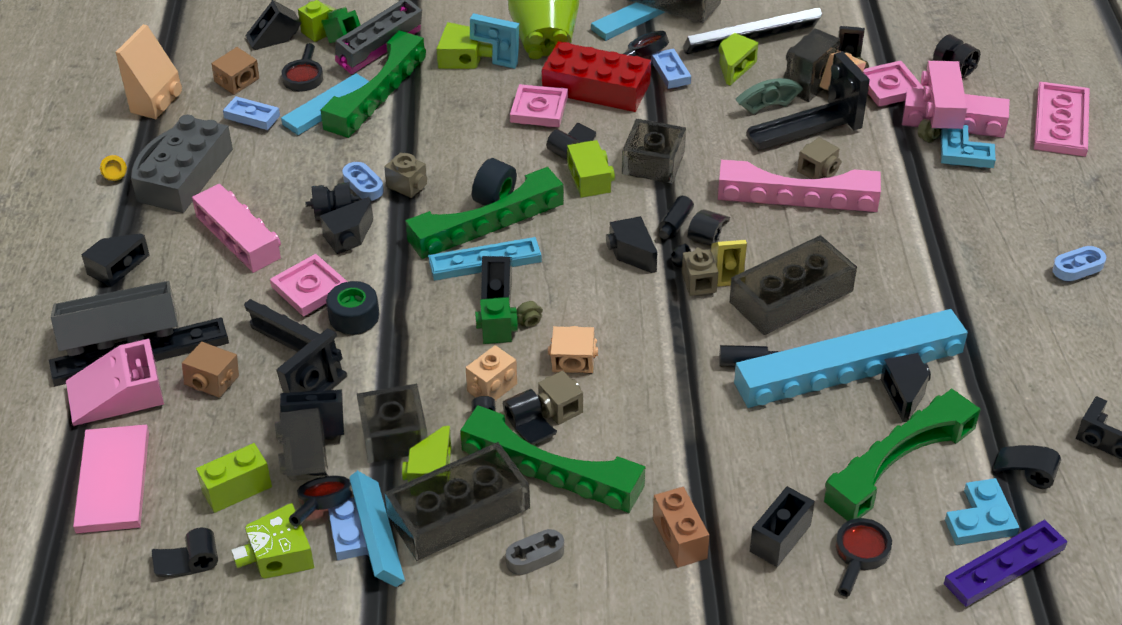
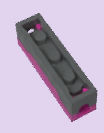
(371, 38)

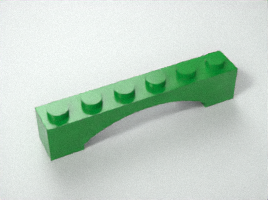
(347, 113)
(440, 232)
(945, 419)
(608, 482)

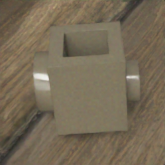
(819, 159)
(405, 174)
(700, 272)
(560, 397)

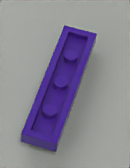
(1005, 563)

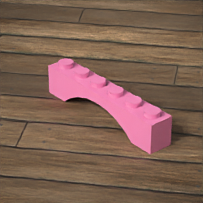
(849, 191)

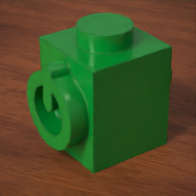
(340, 23)
(496, 320)

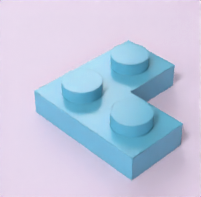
(500, 33)
(958, 150)
(988, 517)

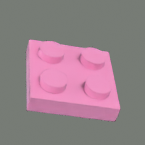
(890, 82)
(539, 105)
(307, 284)

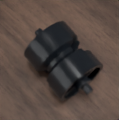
(954, 49)
(326, 201)

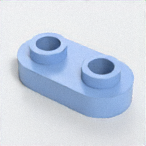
(363, 180)
(1079, 263)

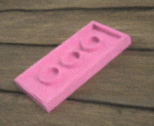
(1062, 119)
(111, 479)

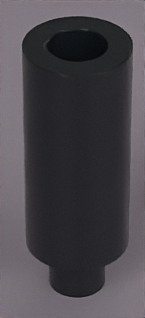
(675, 217)
(731, 354)

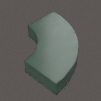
(768, 93)

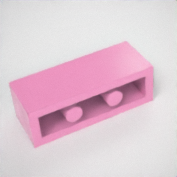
(944, 94)

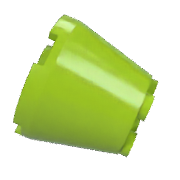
(543, 23)

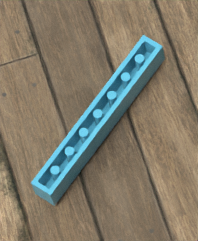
(847, 357)

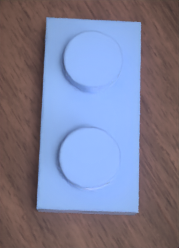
(671, 68)
(251, 113)
(347, 531)

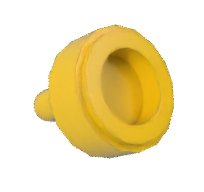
(113, 168)

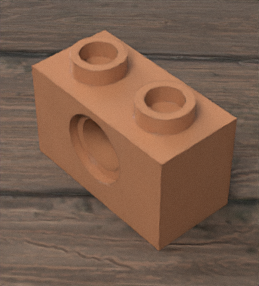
(680, 527)

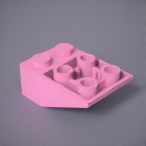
(115, 384)

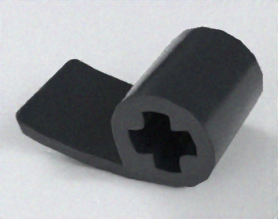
(558, 140)
(706, 226)
(525, 415)
(1038, 462)
(196, 557)

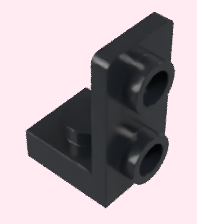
(1096, 433)

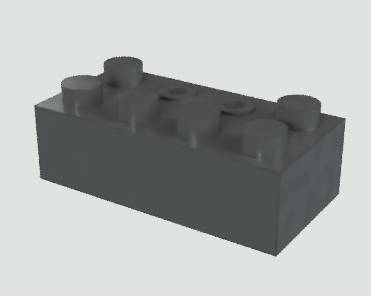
(180, 163)
(114, 316)

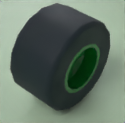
(493, 182)
(352, 307)

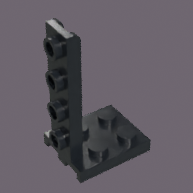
(845, 106)
(317, 359)

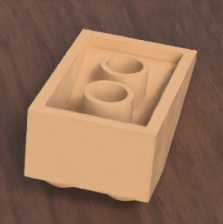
(147, 74)

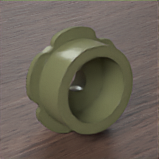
(926, 132)
(529, 314)

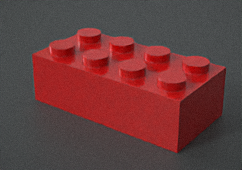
(598, 75)

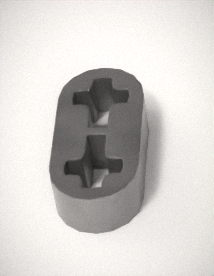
(535, 552)

